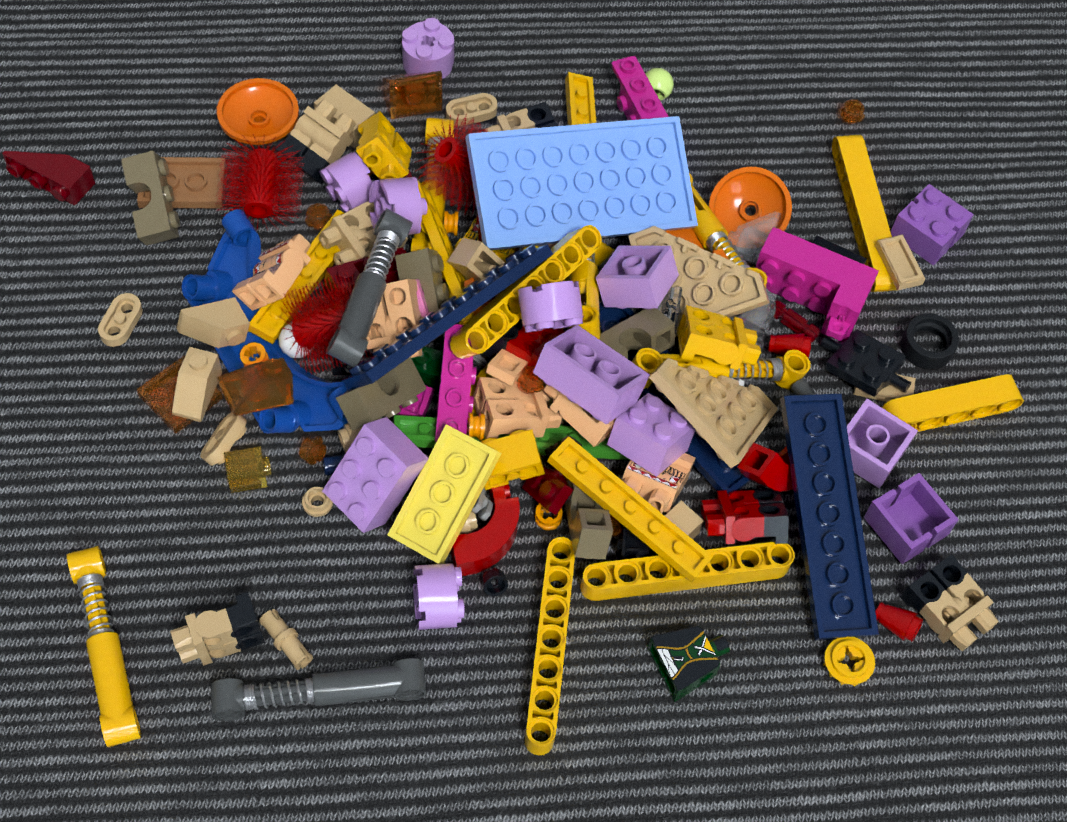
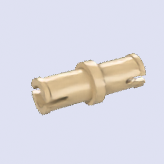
(285, 639)

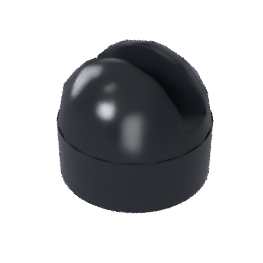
(497, 589)

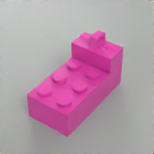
(817, 280)

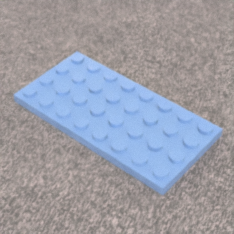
(560, 178)

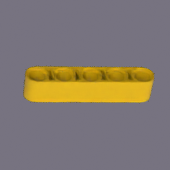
(957, 403)

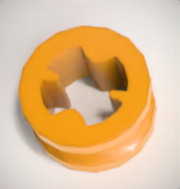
(451, 222)
(251, 349)
(476, 426)
(548, 523)

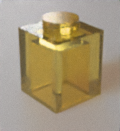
(247, 469)

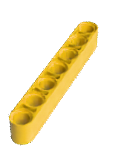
(863, 203)
(566, 257)
(644, 583)
(547, 657)

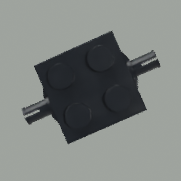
(865, 363)

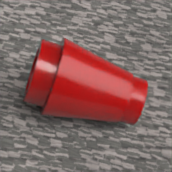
(782, 343)
(899, 621)

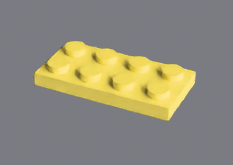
(444, 494)

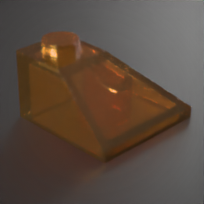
(413, 93)
(258, 386)

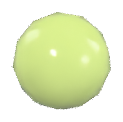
(661, 82)

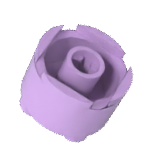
(428, 47)
(347, 181)
(399, 196)
(550, 306)
(437, 596)

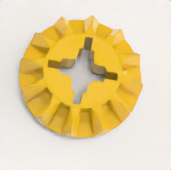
(857, 651)

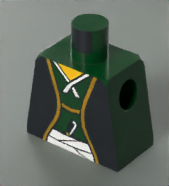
(686, 658)

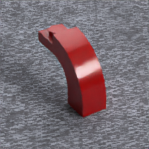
(767, 467)
(487, 546)

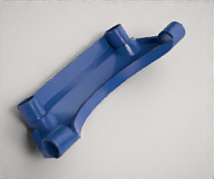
(233, 261)

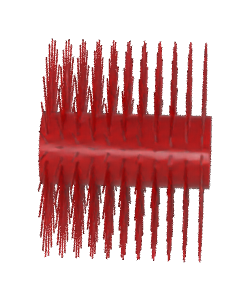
(454, 157)
(261, 182)
(317, 326)

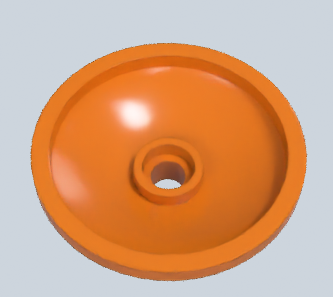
(257, 108)
(746, 189)

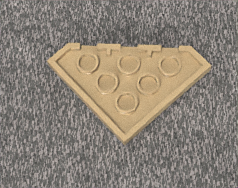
(706, 277)
(717, 408)

